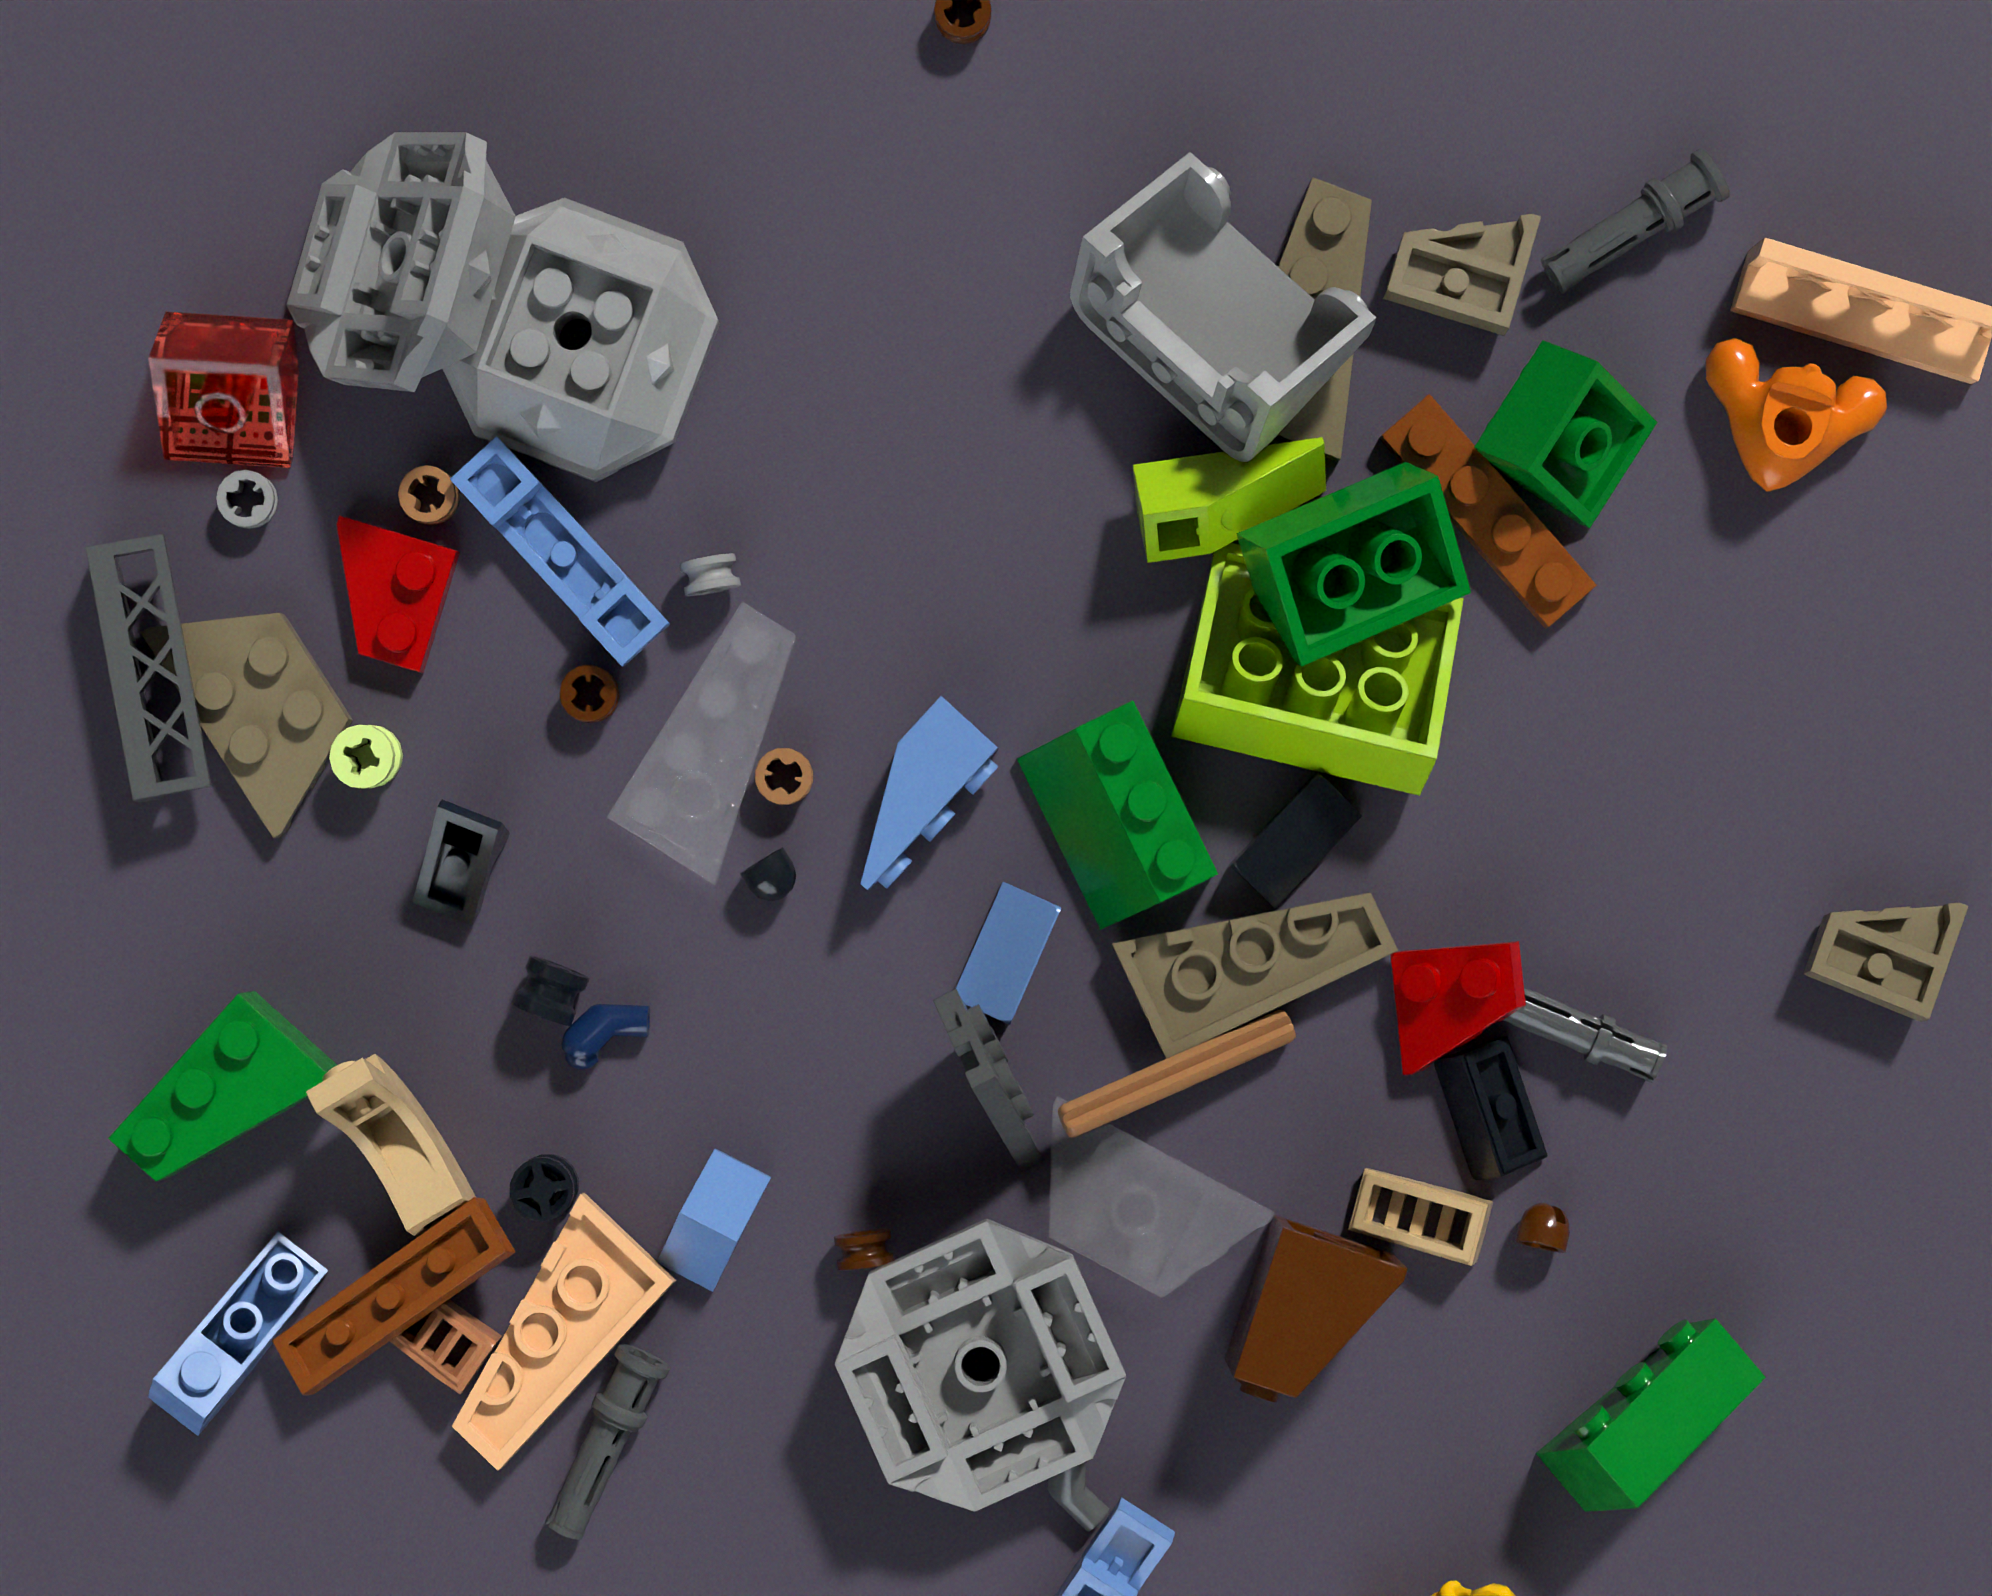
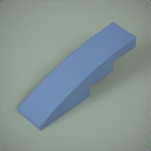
(1119, 1554)

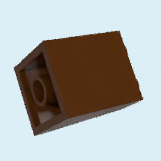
(1305, 1306)

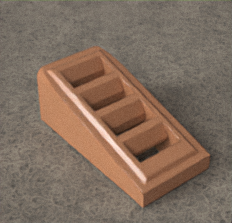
(436, 1362)

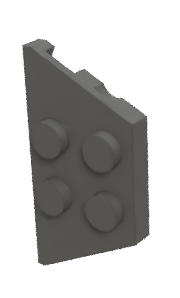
(990, 1076)

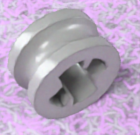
(234, 485)
(710, 574)

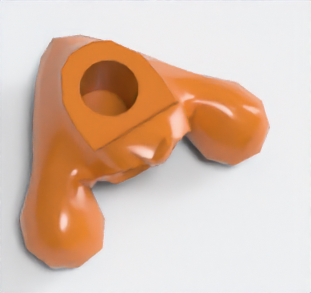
(1793, 417)

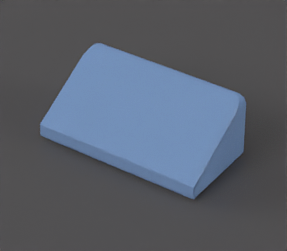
(1007, 952)

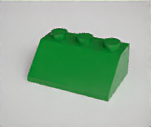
(1356, 561)
(1117, 815)

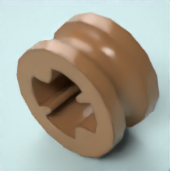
(412, 505)
(780, 795)

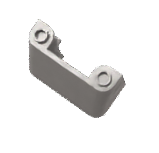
(1210, 311)

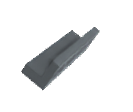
(125, 670)

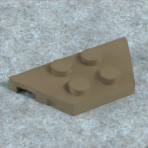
(261, 707)

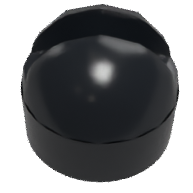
(771, 876)

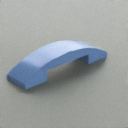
(560, 551)

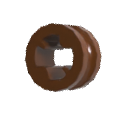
(954, 32)
(609, 693)
(863, 1249)

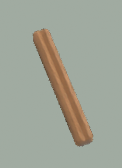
(1176, 1073)

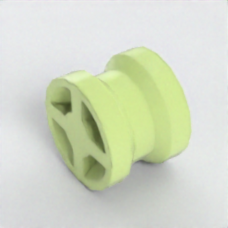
(378, 759)

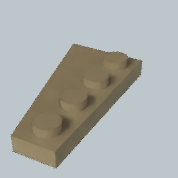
(1324, 253)
(1236, 969)

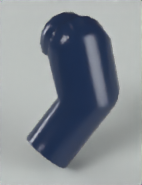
(598, 1026)

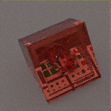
(226, 388)

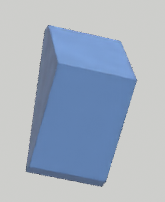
(713, 1219)

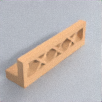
(1864, 310)

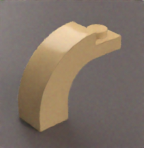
(396, 1139)

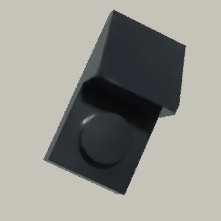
(459, 861)

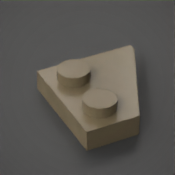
(1465, 271)
(1888, 954)

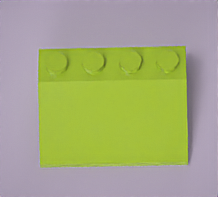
(1352, 714)

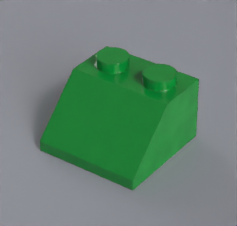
(1566, 432)

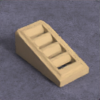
(1473, 1234)

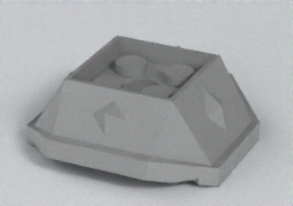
(402, 260)
(633, 377)
(967, 1434)

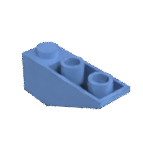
(926, 773)
(235, 1334)

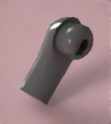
(1076, 1498)

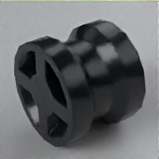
(550, 990)
(533, 1190)

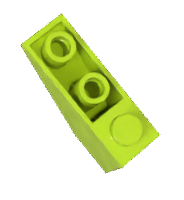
(1206, 499)

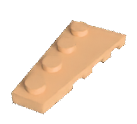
(574, 1314)

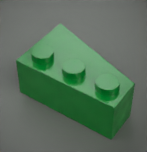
(222, 1087)
(1652, 1417)

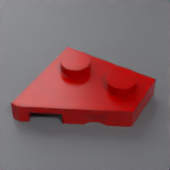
(394, 591)
(1452, 996)

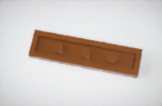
(1490, 513)
(393, 1296)

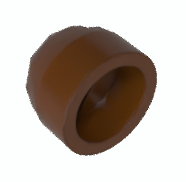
(1544, 1228)

